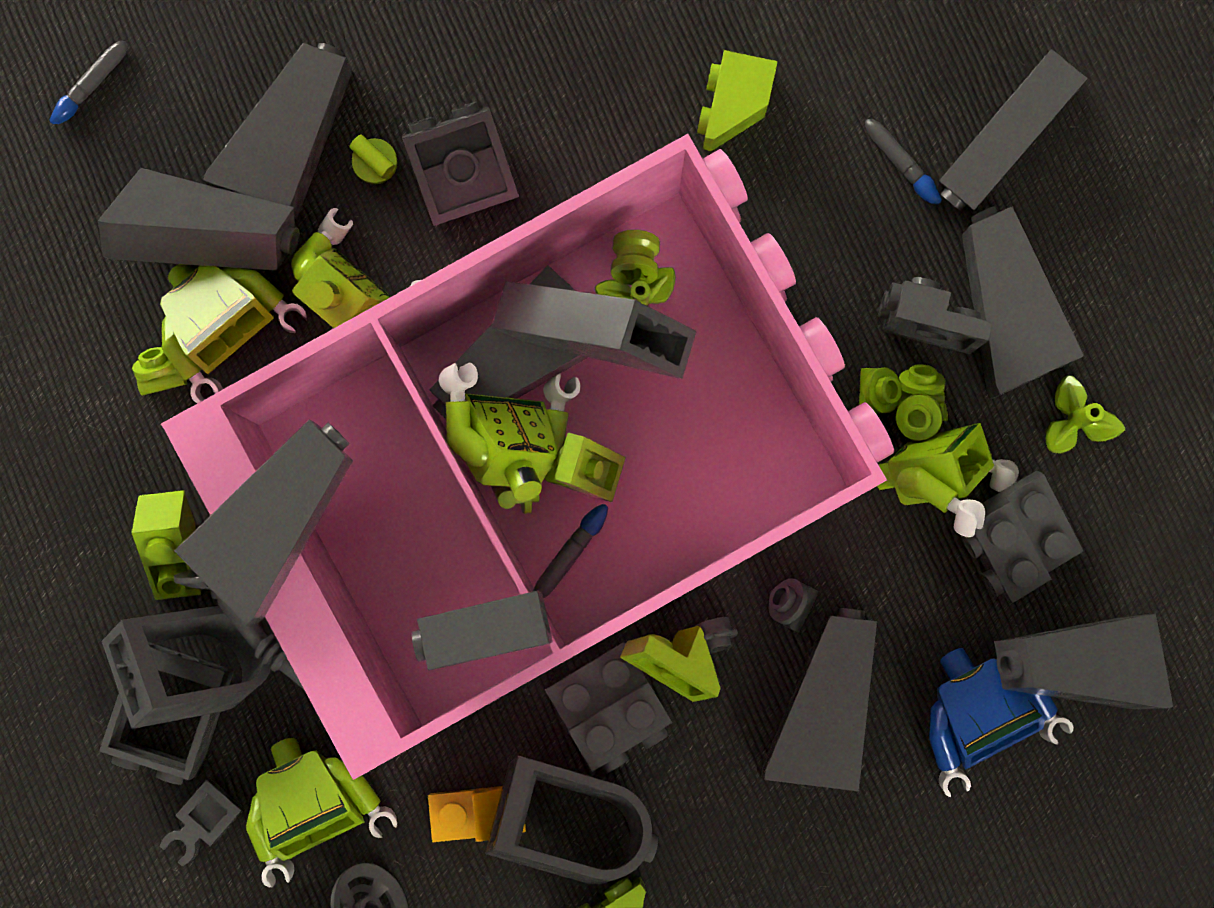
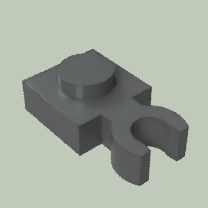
(205, 818)

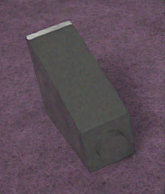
(482, 631)

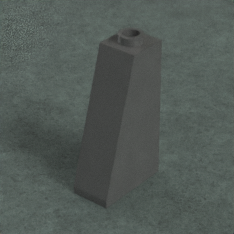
(286, 131)
(1011, 131)
(195, 224)
(1014, 293)
(595, 327)
(509, 365)
(264, 525)
(1095, 662)
(827, 713)

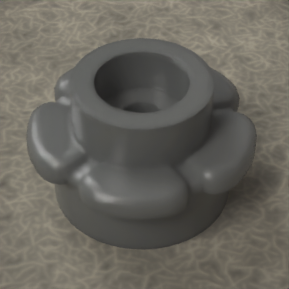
(718, 634)

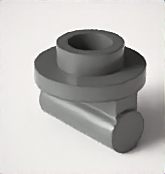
(791, 603)

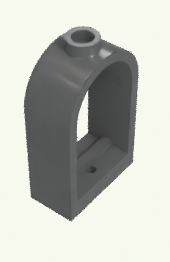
(139, 678)
(513, 810)

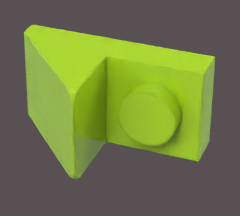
(587, 468)
(680, 665)

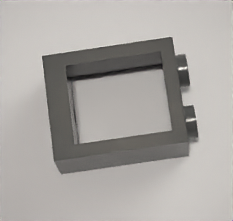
(168, 767)

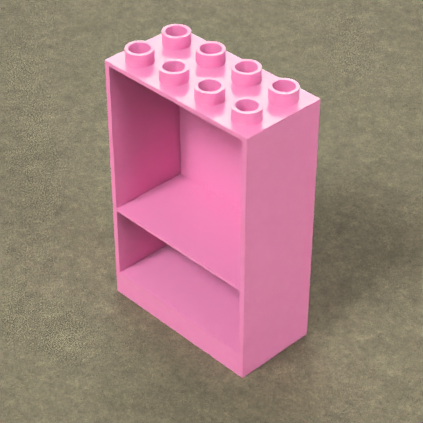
(708, 477)

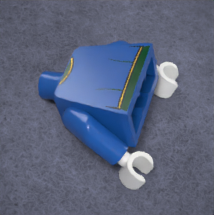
(982, 718)

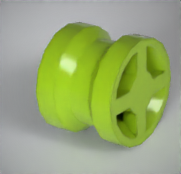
(635, 257)

